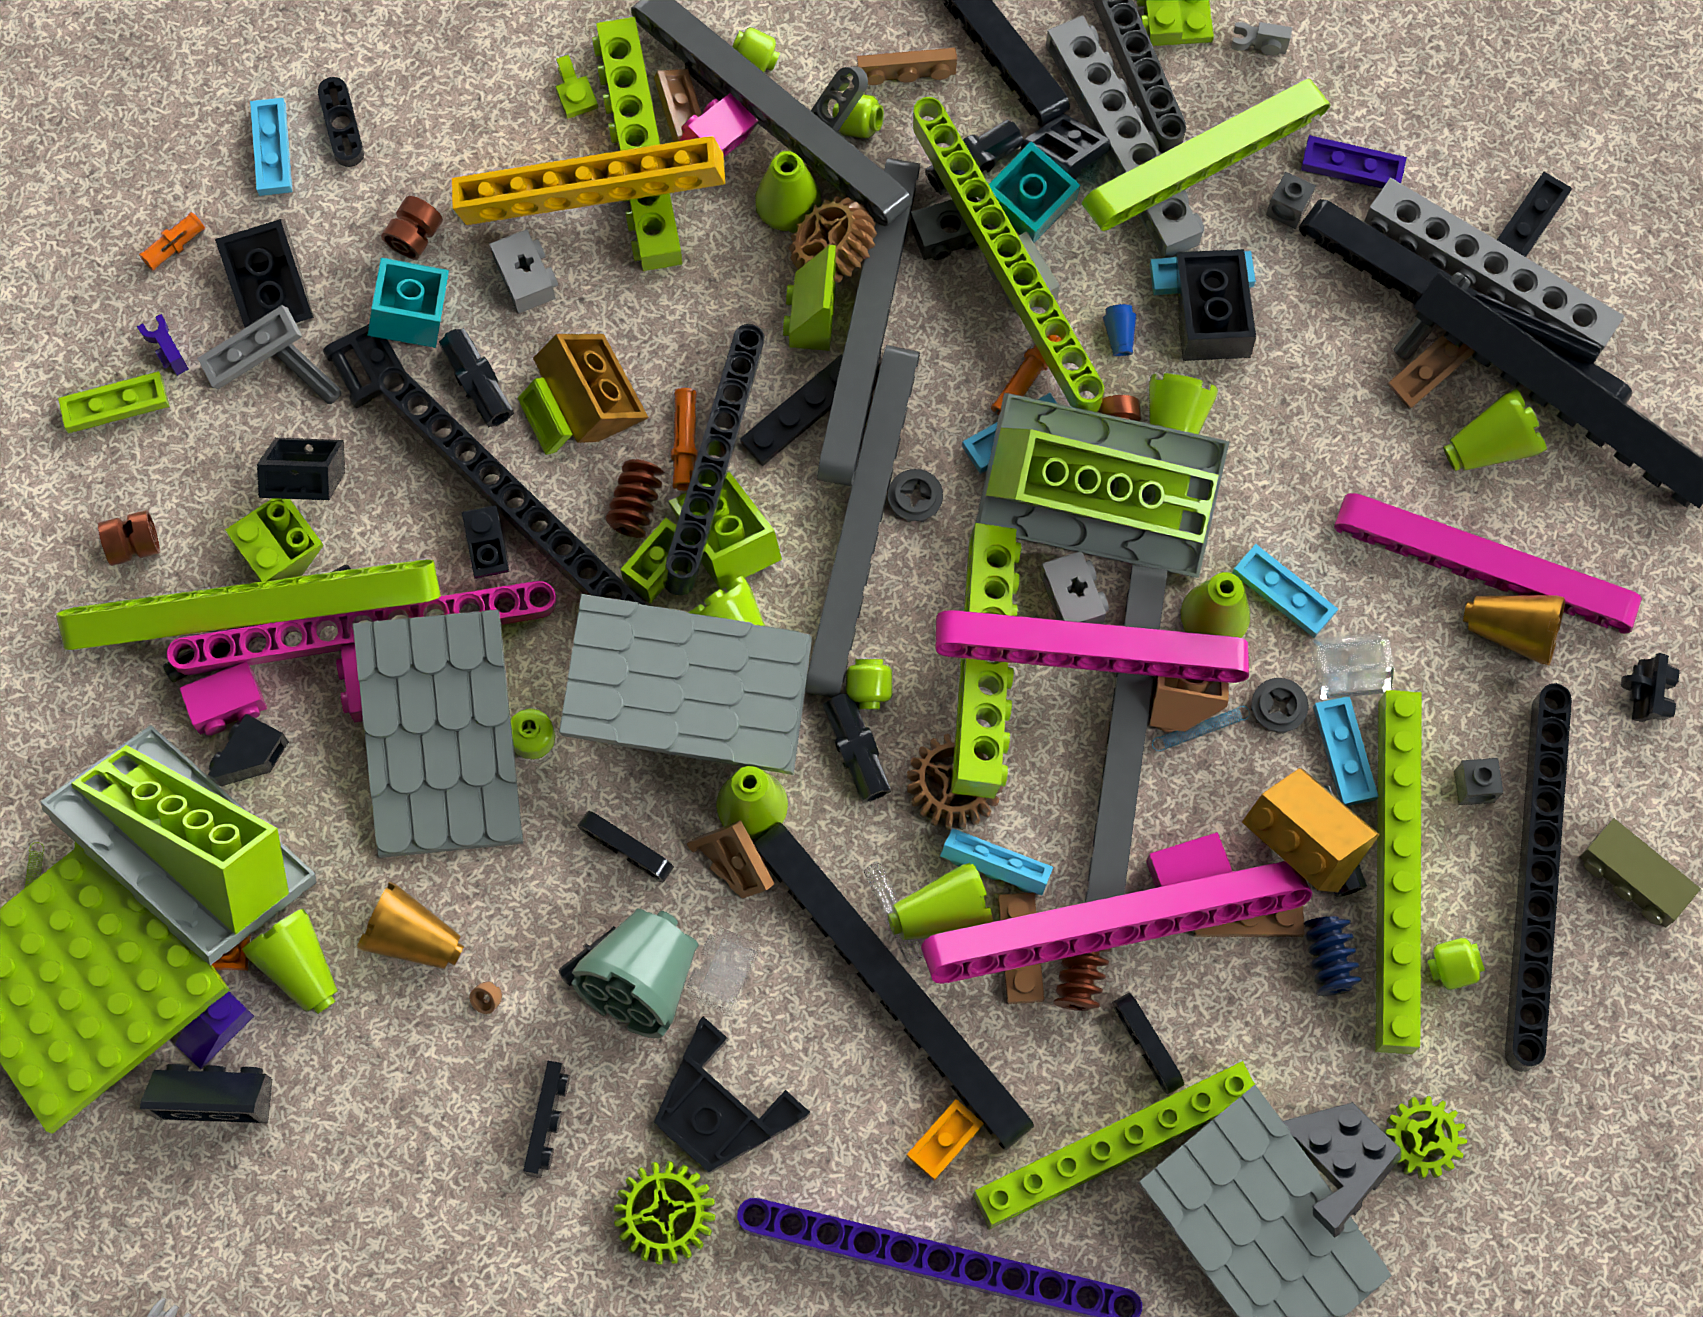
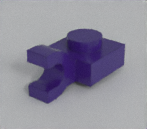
(168, 353)

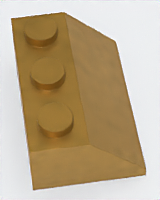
(589, 386)
(1311, 830)

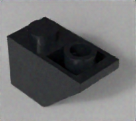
(485, 541)
(249, 753)

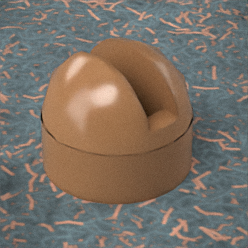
(480, 991)

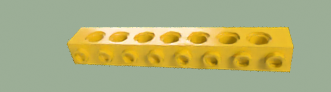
(588, 180)

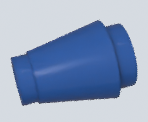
(1120, 328)

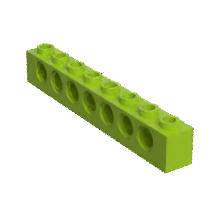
(622, 39)
(970, 773)
(1111, 1146)

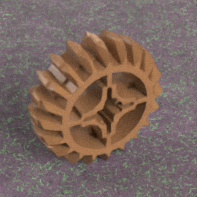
(838, 224)
(940, 773)

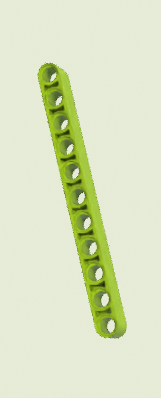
(1006, 269)
(248, 604)

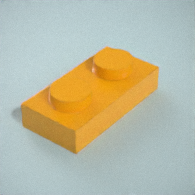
(945, 1139)

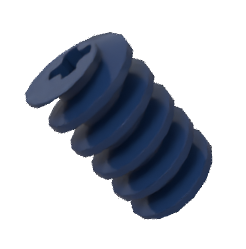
(1331, 955)

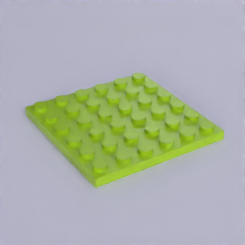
(89, 987)

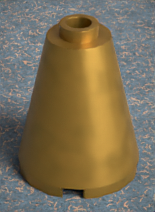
(1518, 623)
(409, 931)

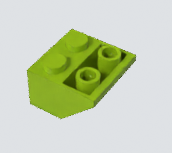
(275, 540)

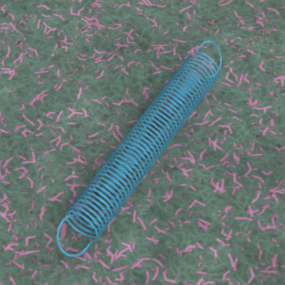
(1207, 720)

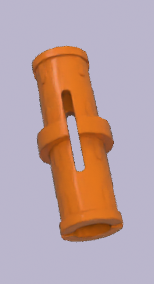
(189, 226)

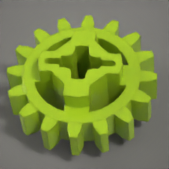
(1439, 1143)

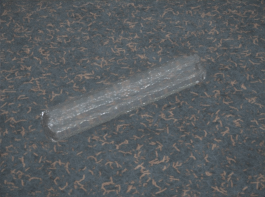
(886, 898)

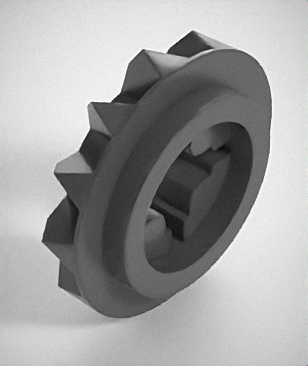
(906, 483)
(1281, 690)

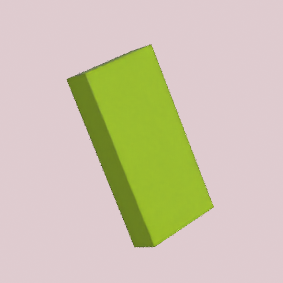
(544, 416)

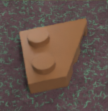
(734, 859)

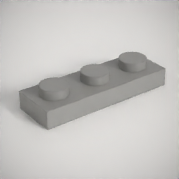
(249, 347)

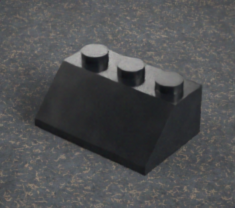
(208, 1094)

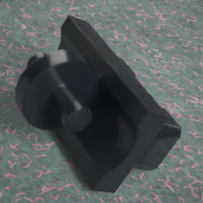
(1648, 688)

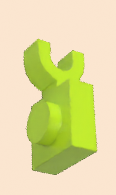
(575, 92)

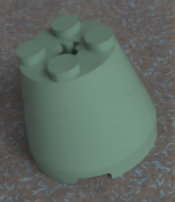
(638, 972)

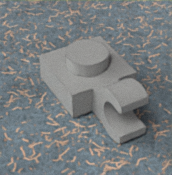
(1266, 37)

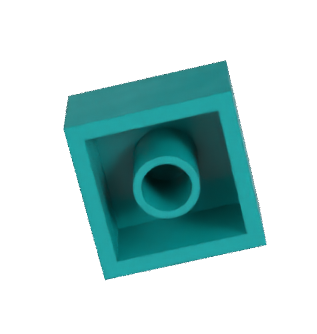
(1034, 191)
(408, 302)

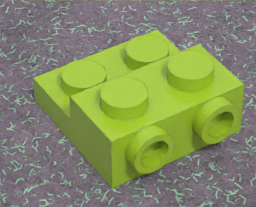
(1177, 21)

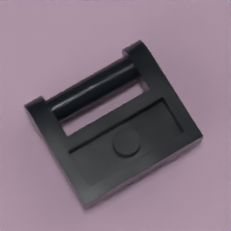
(1073, 139)
(374, 355)

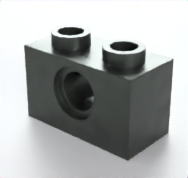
(928, 230)

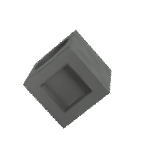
(1290, 200)
(1478, 781)

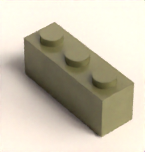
(1639, 874)

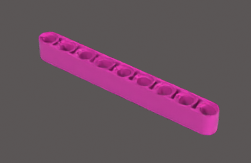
(1486, 560)
(1091, 646)

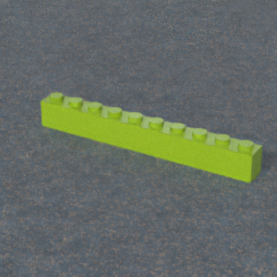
(1399, 873)

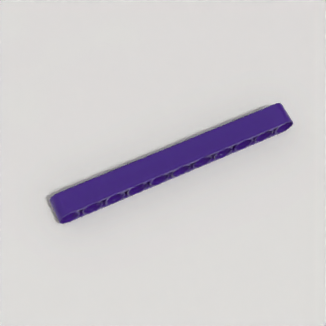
(923, 1248)

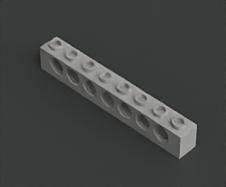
(1079, 38)
(1486, 252)

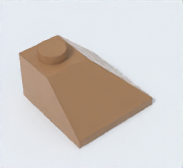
(1185, 702)

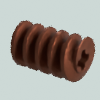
(632, 497)
(1079, 981)

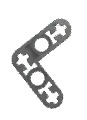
(846, 101)

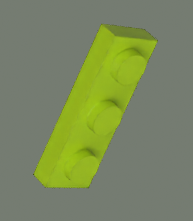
(113, 402)

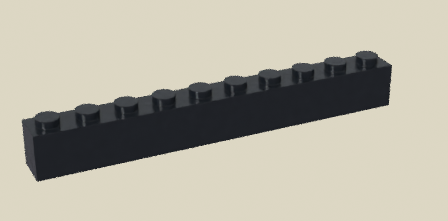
(1564, 387)

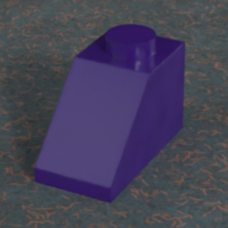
(213, 1029)

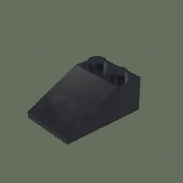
(264, 272)
(1214, 305)

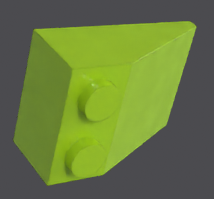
(812, 303)
(739, 537)

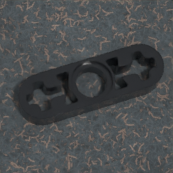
(332, 112)
(618, 840)
(1144, 1034)

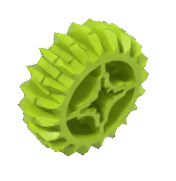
(646, 1215)

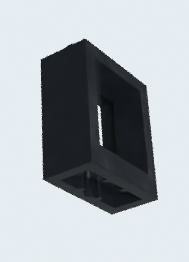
(295, 473)

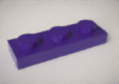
(1351, 162)

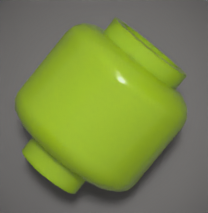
(757, 48)
(864, 119)
(869, 683)
(541, 734)
(1456, 963)

